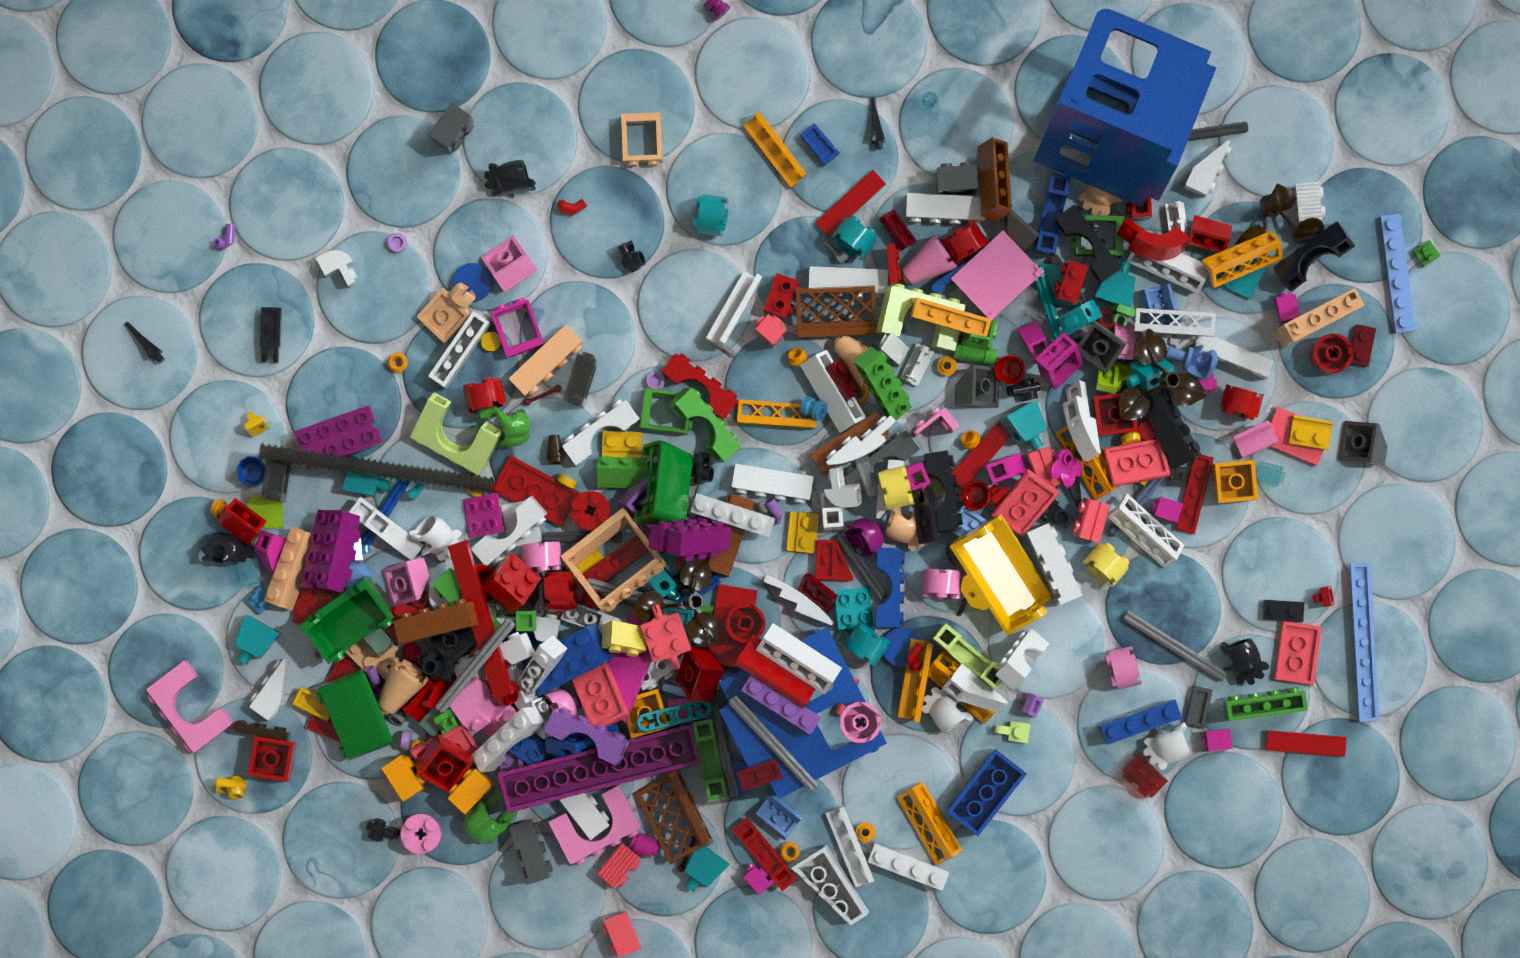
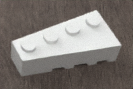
(1053, 564)
(830, 882)

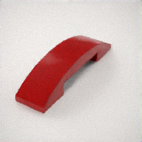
(764, 854)

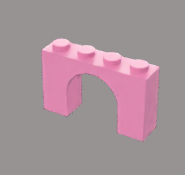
(164, 695)
(577, 847)

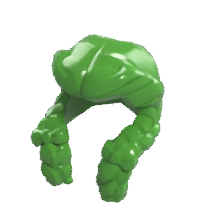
(515, 427)
(481, 826)

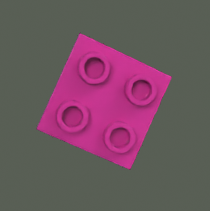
(483, 515)

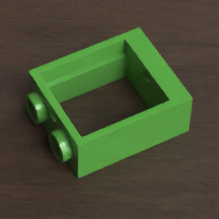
(1118, 241)
(646, 412)

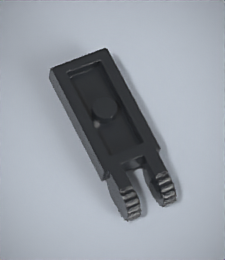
(270, 332)
(925, 515)

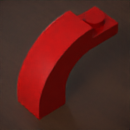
(1152, 245)

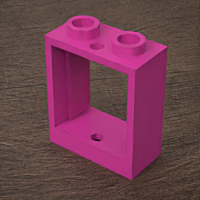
(523, 347)
(1066, 355)

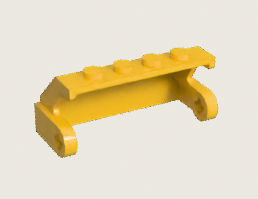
(1001, 575)

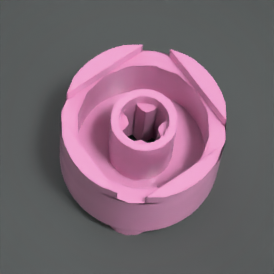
(542, 556)
(942, 584)
(1124, 668)
(848, 723)
(430, 826)

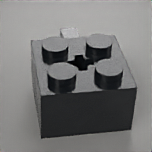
(439, 649)

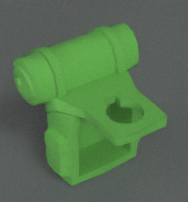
(977, 347)

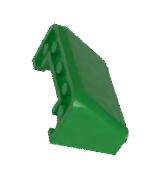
(667, 483)
(347, 619)
(355, 714)

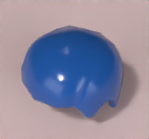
(251, 471)

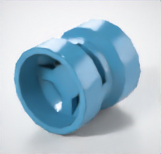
(813, 408)

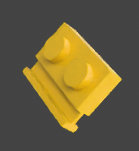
(1310, 432)
(622, 444)
(802, 532)

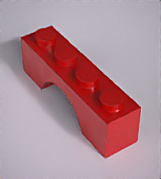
(680, 370)

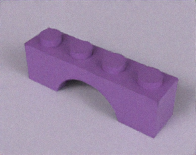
(799, 716)
(609, 745)

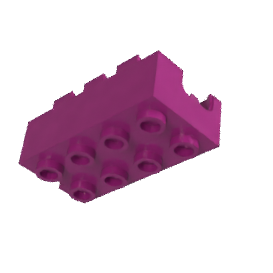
(342, 434)
(690, 538)
(331, 551)

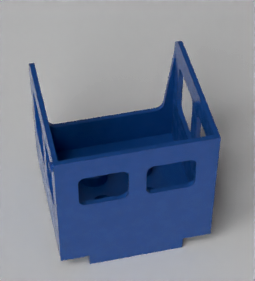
(1137, 148)
(809, 750)

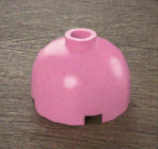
(561, 698)

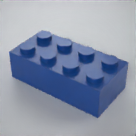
(582, 655)
(986, 792)

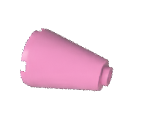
(928, 262)

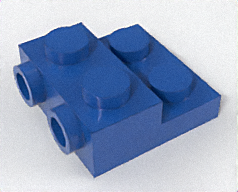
(572, 744)

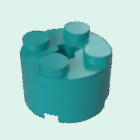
(711, 215)
(854, 237)
(866, 644)

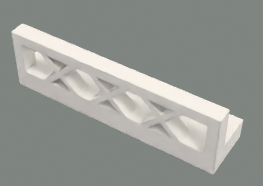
(733, 309)
(1175, 330)
(1236, 356)
(1145, 534)
(849, 846)

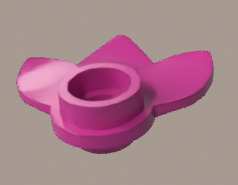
(1065, 467)

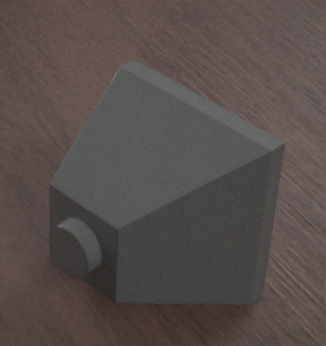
(1020, 231)
(1101, 346)
(978, 387)
(1363, 443)

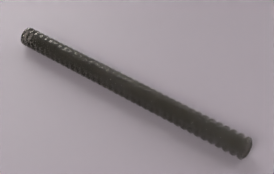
(376, 468)

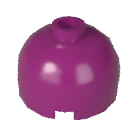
(866, 536)

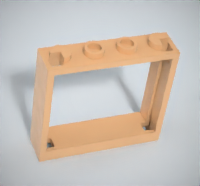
(1318, 318)
(595, 540)

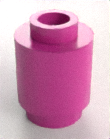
(644, 845)

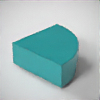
(415, 492)

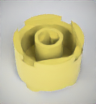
(895, 488)
(1106, 564)

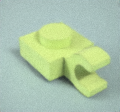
(1016, 731)

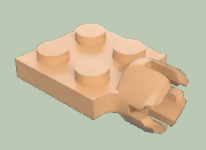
(447, 311)
(365, 657)

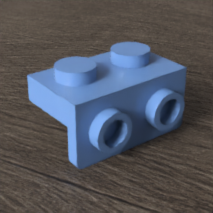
(1162, 299)
(778, 816)

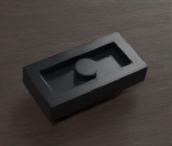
(1283, 610)

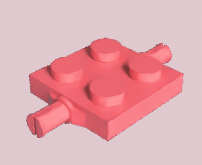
(665, 636)

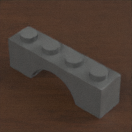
(900, 447)

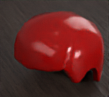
(1010, 369)
(975, 495)

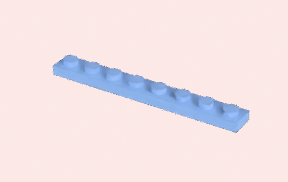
(1364, 642)

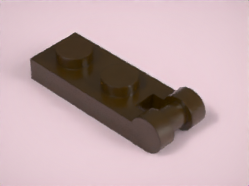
(261, 730)

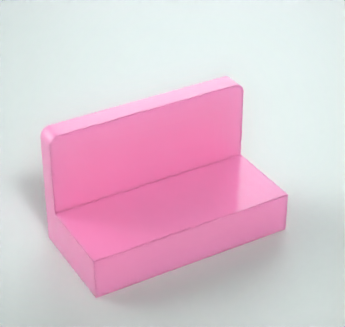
(1255, 439)

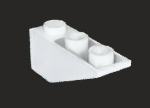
(1202, 175)
(893, 348)
(585, 616)
(541, 664)
(970, 689)
(272, 694)

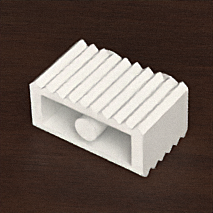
(1308, 201)

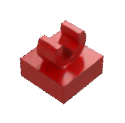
(998, 494)
(1326, 596)

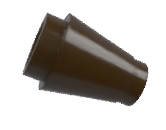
(555, 452)

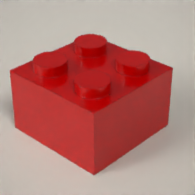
(1108, 417)
(511, 582)
(699, 674)
(272, 758)
(443, 763)

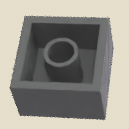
(452, 128)
(956, 179)

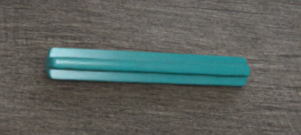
(1048, 305)

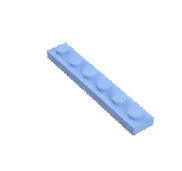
(1397, 273)

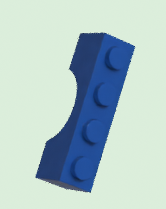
(1053, 207)
(890, 561)
(1140, 722)

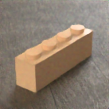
(546, 360)
(289, 570)

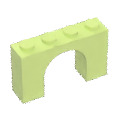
(895, 306)
(431, 434)
(964, 653)

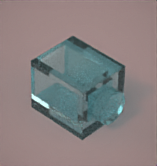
(1269, 474)
(250, 573)

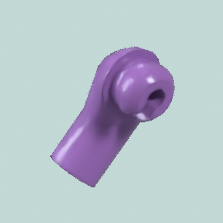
(374, 679)

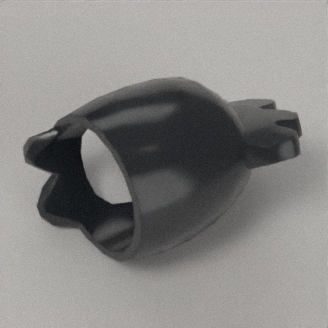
(508, 178)
(228, 549)
(1245, 660)

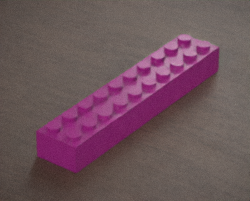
(588, 773)

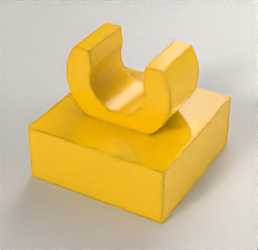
(255, 424)

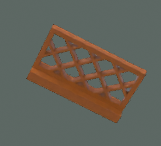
(840, 327)
(690, 810)

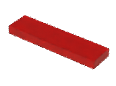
(850, 203)
(981, 454)
(1194, 493)
(1305, 743)

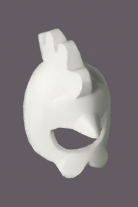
(436, 535)
(944, 710)
(1167, 747)

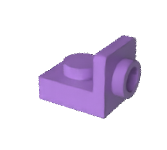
(512, 762)

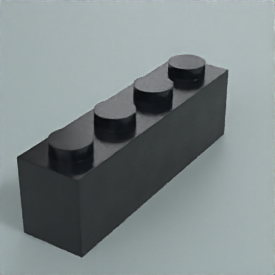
(1171, 429)

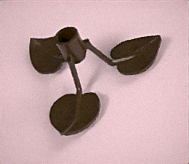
(1274, 204)
(1186, 388)
(698, 576)

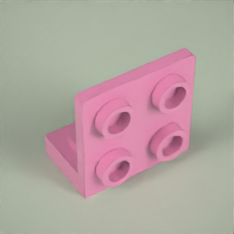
(947, 421)

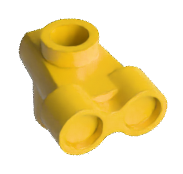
(234, 786)

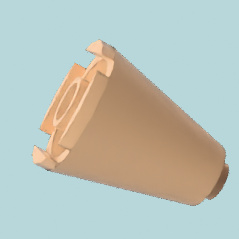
(848, 350)
(401, 684)

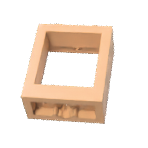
(641, 118)

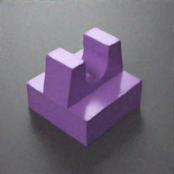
(1031, 705)

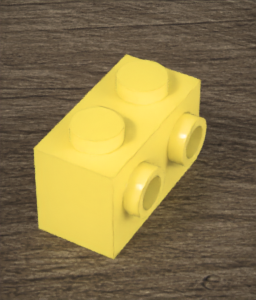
(623, 638)

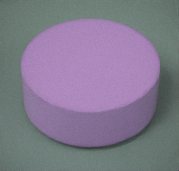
(397, 242)
(655, 380)
(406, 740)

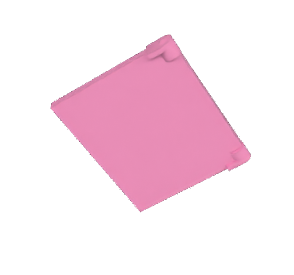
(997, 275)

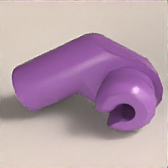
(227, 239)
(775, 511)

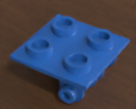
(530, 749)

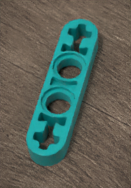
(674, 719)

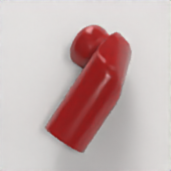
(569, 208)
(913, 658)

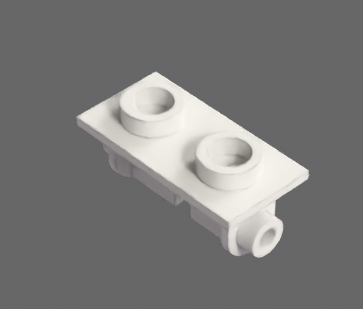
(1176, 216)
(917, 364)

